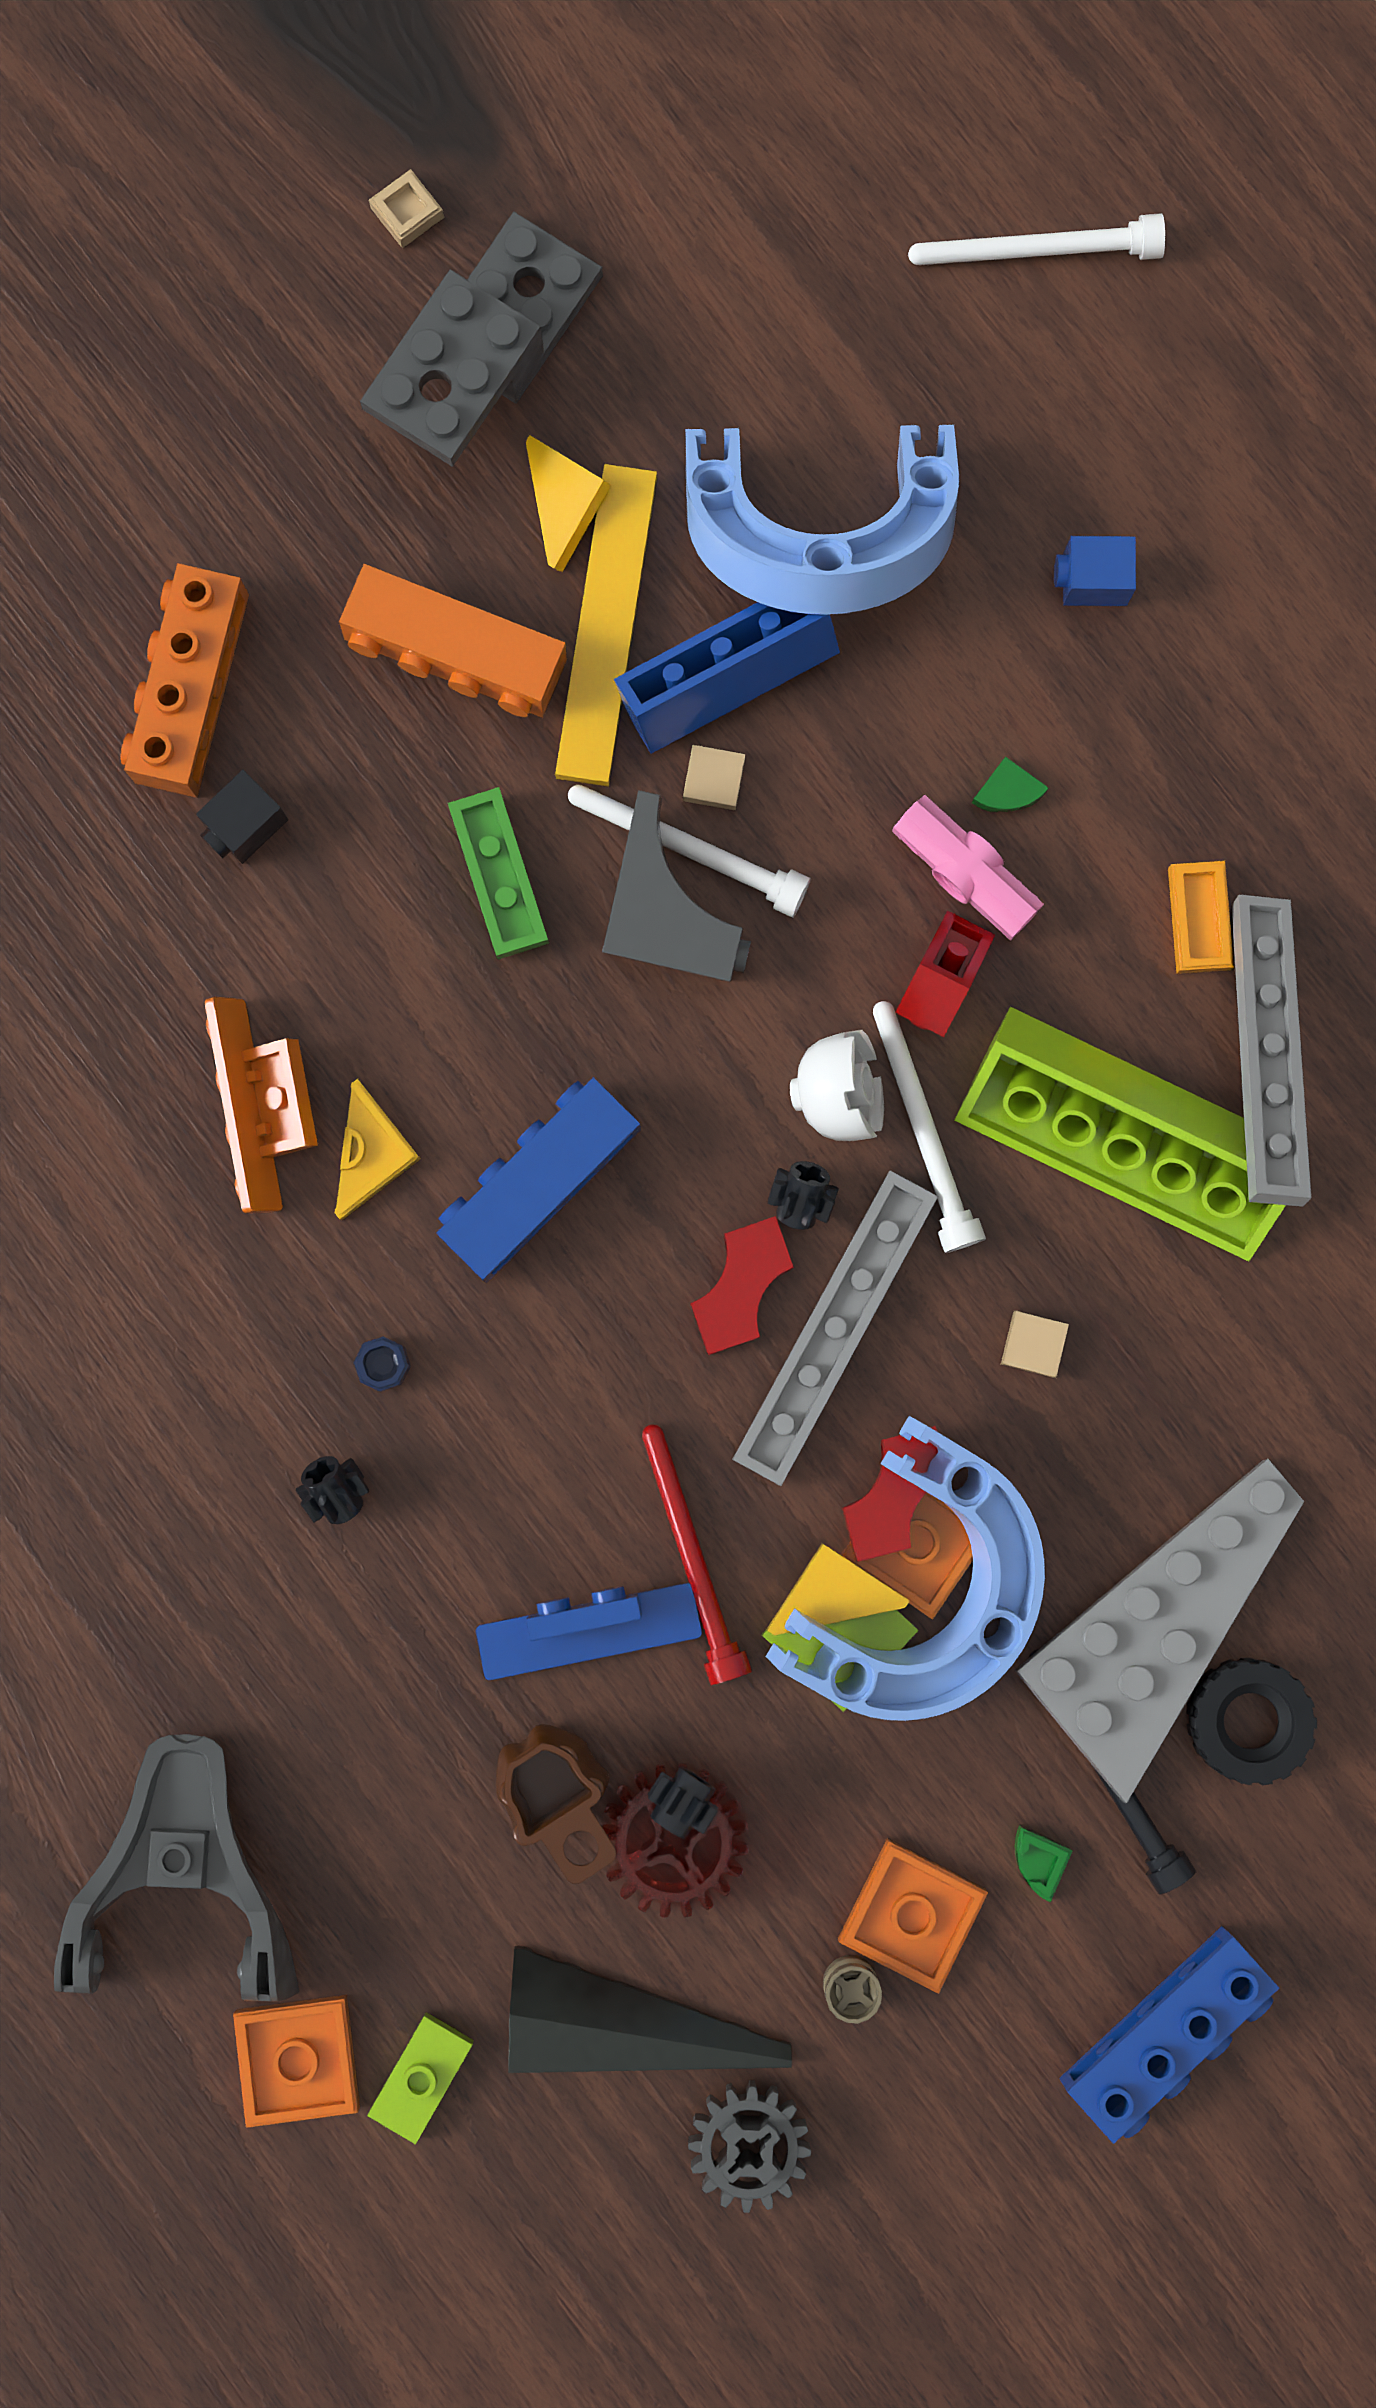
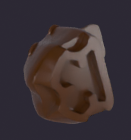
(549, 1795)

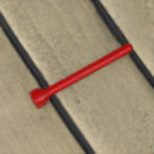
(724, 1656)

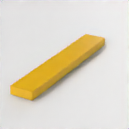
(606, 626)

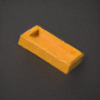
(1200, 917)

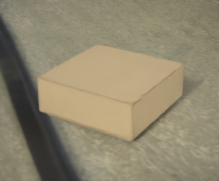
(406, 208)
(713, 777)
(1034, 1344)

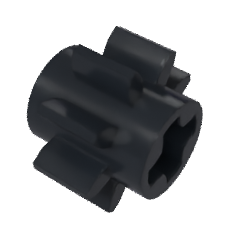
(803, 1195)
(332, 1490)
(683, 1802)

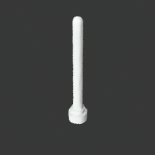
(1140, 237)
(782, 888)
(958, 1225)

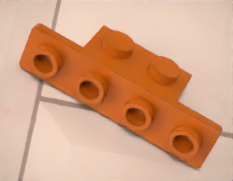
(261, 1100)

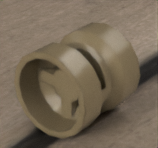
(853, 1998)

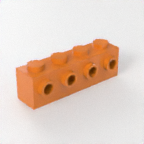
(452, 642)
(185, 680)

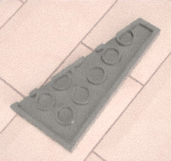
(1142, 1647)

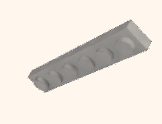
(1270, 1052)
(835, 1328)

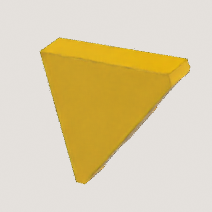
(565, 500)
(371, 1152)
(835, 1592)

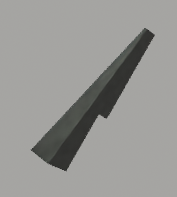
(591, 2024)

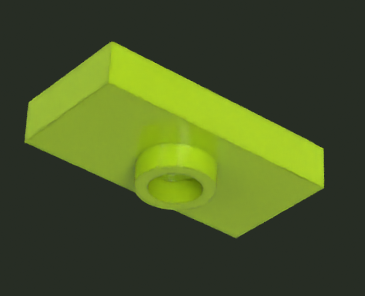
(420, 2078)

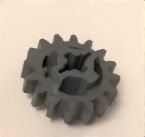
(762, 2165)

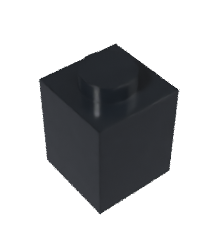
(240, 818)

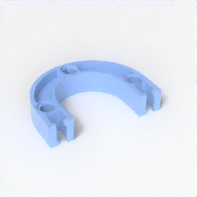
(823, 570)
(958, 1660)

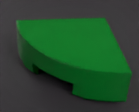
(1009, 789)
(1040, 1861)

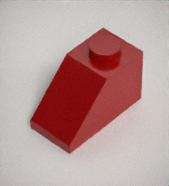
(945, 974)

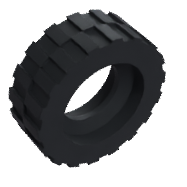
(1294, 1727)

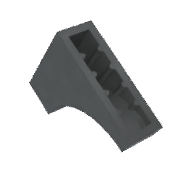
(657, 918)

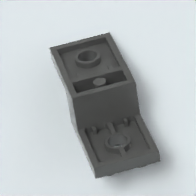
(481, 338)

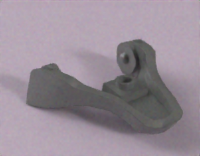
(178, 1838)

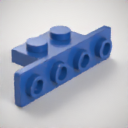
(588, 1631)

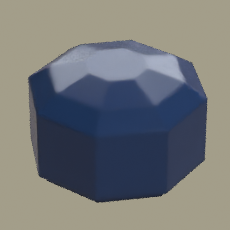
(382, 1364)

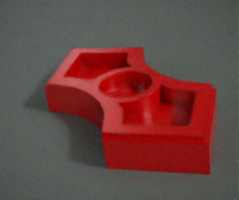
(753, 1262)
(883, 1516)

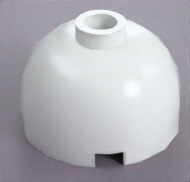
(839, 1089)

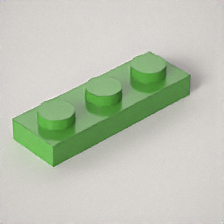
(498, 873)

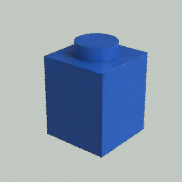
(1097, 571)

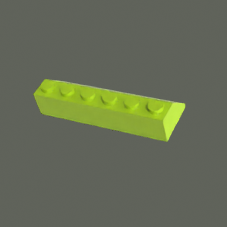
(1118, 1131)

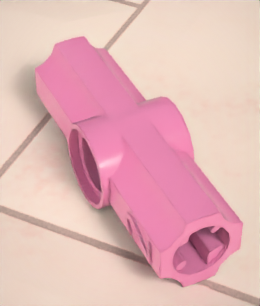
(967, 867)

